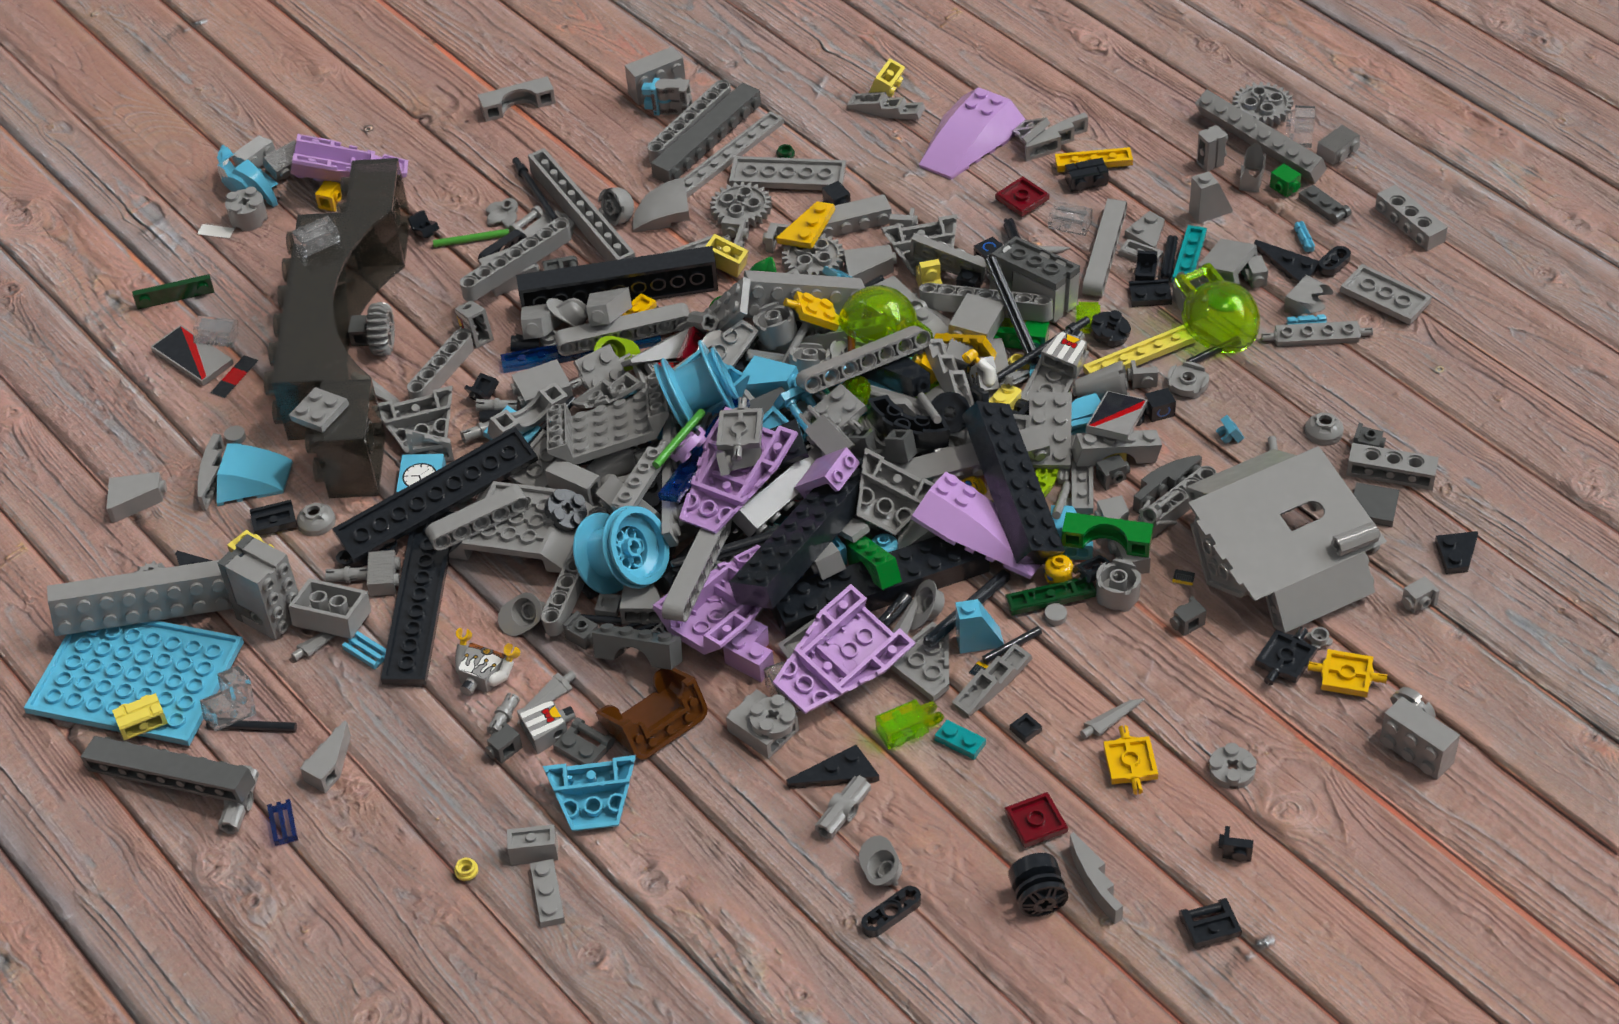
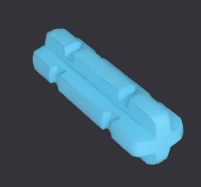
(1304, 236)
(1306, 319)

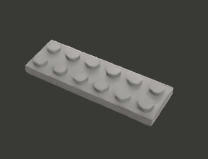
(787, 172)

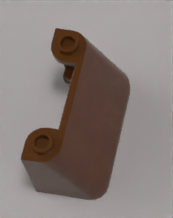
(658, 717)

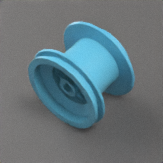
(696, 384)
(620, 549)

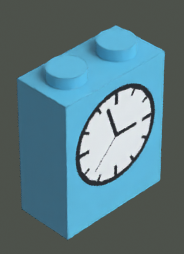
(418, 466)

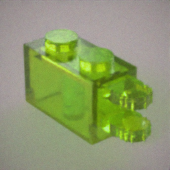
(906, 722)

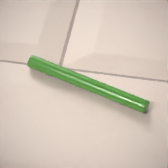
(470, 238)
(678, 438)

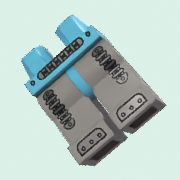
(667, 96)

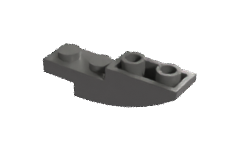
(1164, 479)

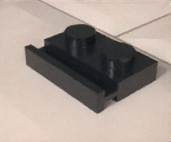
(1150, 293)
(273, 518)

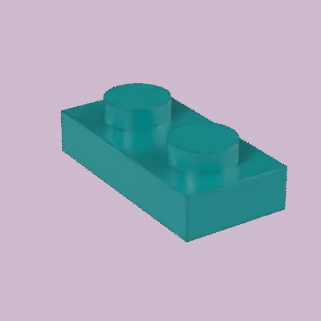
(960, 739)

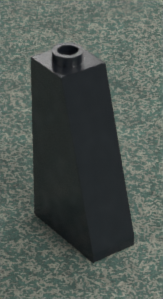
(902, 376)

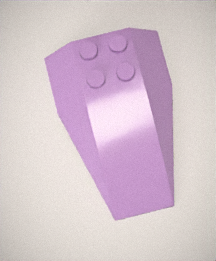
(970, 131)
(329, 160)
(717, 497)
(969, 518)
(716, 614)
(839, 652)

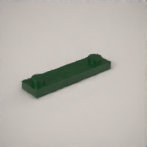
(173, 291)
(1042, 596)

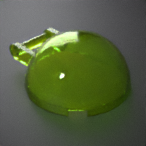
(1219, 311)
(877, 313)

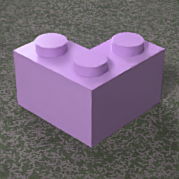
(749, 652)

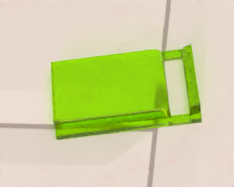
(1086, 309)

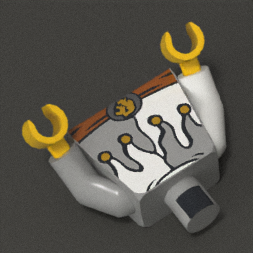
(981, 371)
(480, 666)

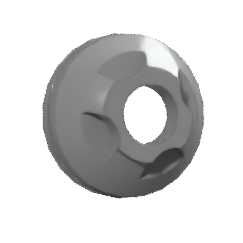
(1324, 433)
(316, 524)

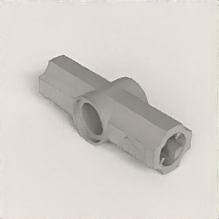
(843, 807)
(234, 812)

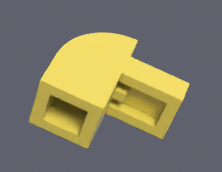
(928, 272)

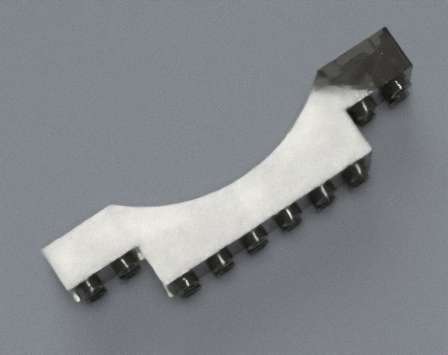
(316, 321)

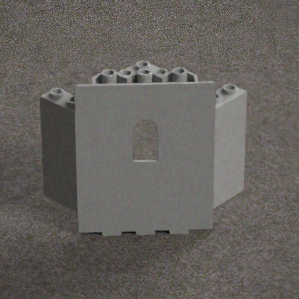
(1254, 552)

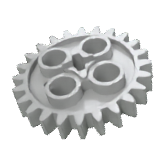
(1271, 101)
(742, 203)
(824, 253)

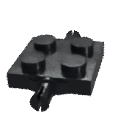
(1286, 656)

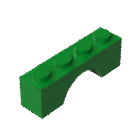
(1038, 332)
(1083, 528)
(879, 563)

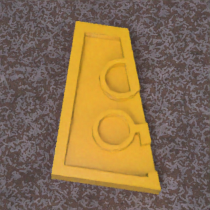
(808, 227)
(979, 342)

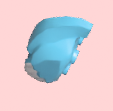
(245, 176)

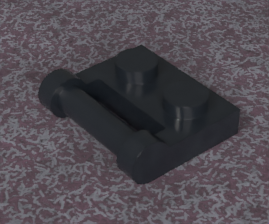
(1211, 929)

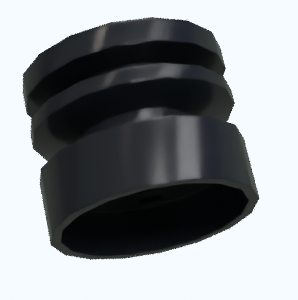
(1038, 884)

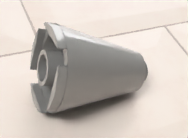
(1109, 378)
(616, 463)

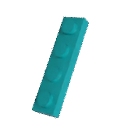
(1190, 250)

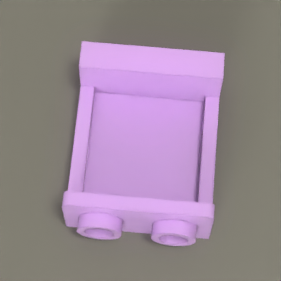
(829, 469)

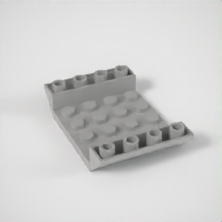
(607, 426)
(523, 535)

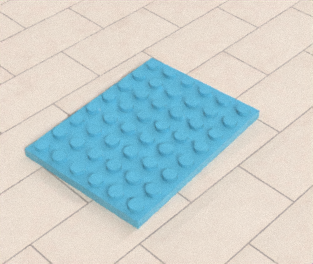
(123, 663)

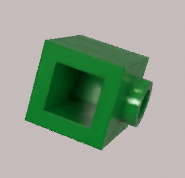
(1285, 180)

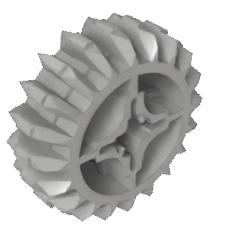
(380, 328)

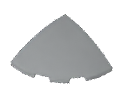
(662, 207)
(607, 393)

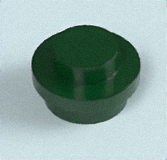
(785, 151)

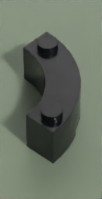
(888, 416)

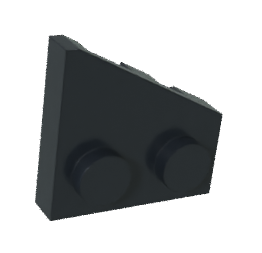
(1456, 550)

